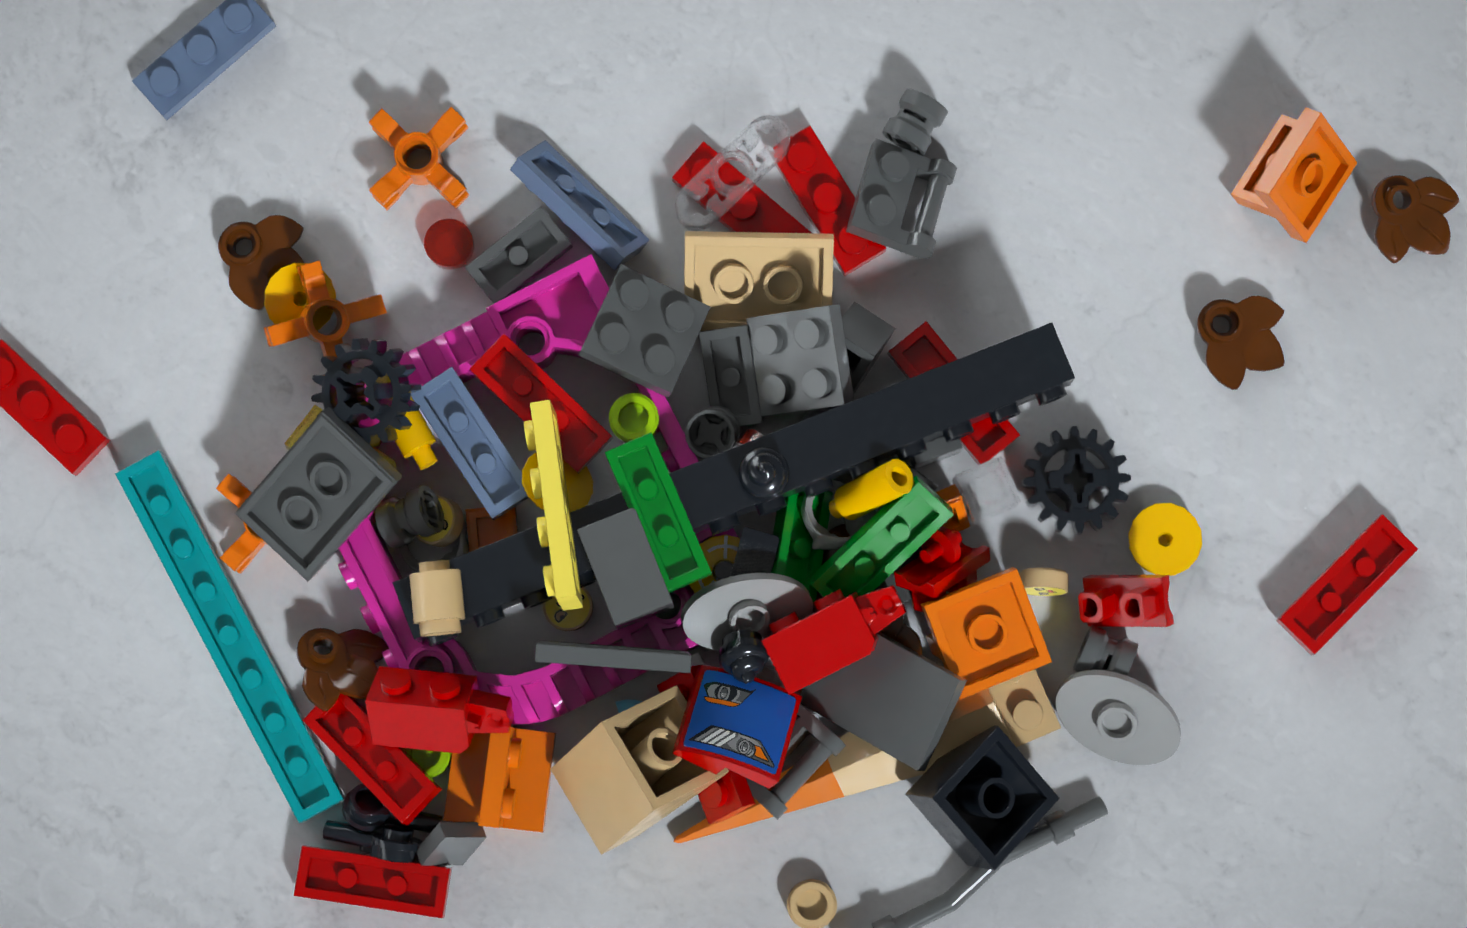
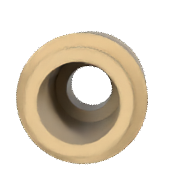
(437, 598)

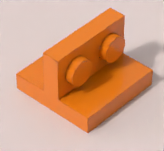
(1296, 173)
(986, 631)
(502, 780)

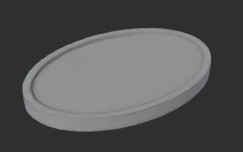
(742, 604)
(1118, 717)

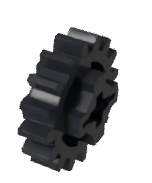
(386, 389)
(1098, 480)

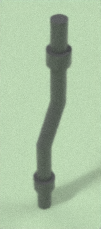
(1056, 827)

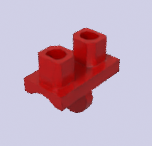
(941, 567)
(1125, 601)

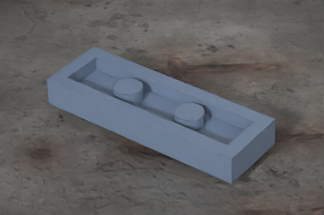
(203, 54)
(579, 205)
(471, 443)

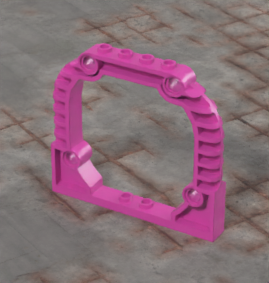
(563, 313)

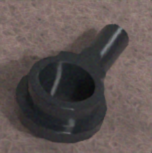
(367, 813)
(392, 845)

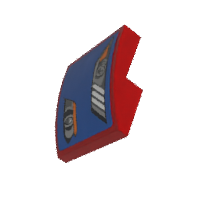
(737, 725)

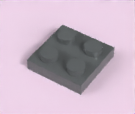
(644, 331)
(800, 360)

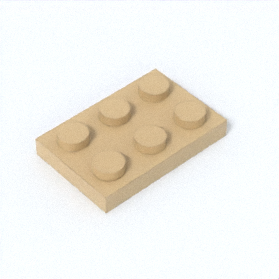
(757, 273)

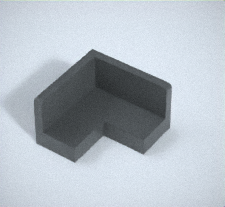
(625, 568)

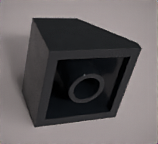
(983, 798)

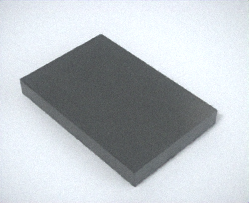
(318, 494)
(613, 656)
(890, 700)

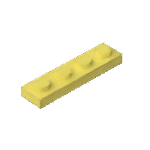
(555, 527)

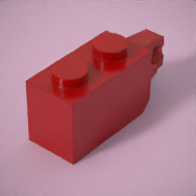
(831, 637)
(432, 710)

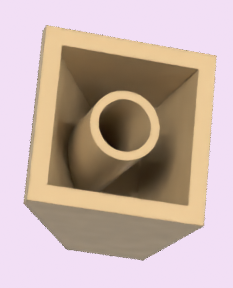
(626, 773)

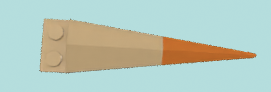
(1014, 705)

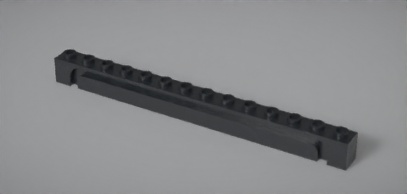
(816, 452)

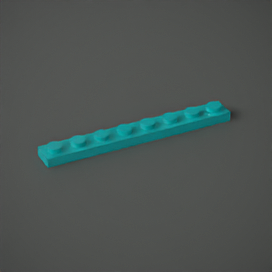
(230, 636)

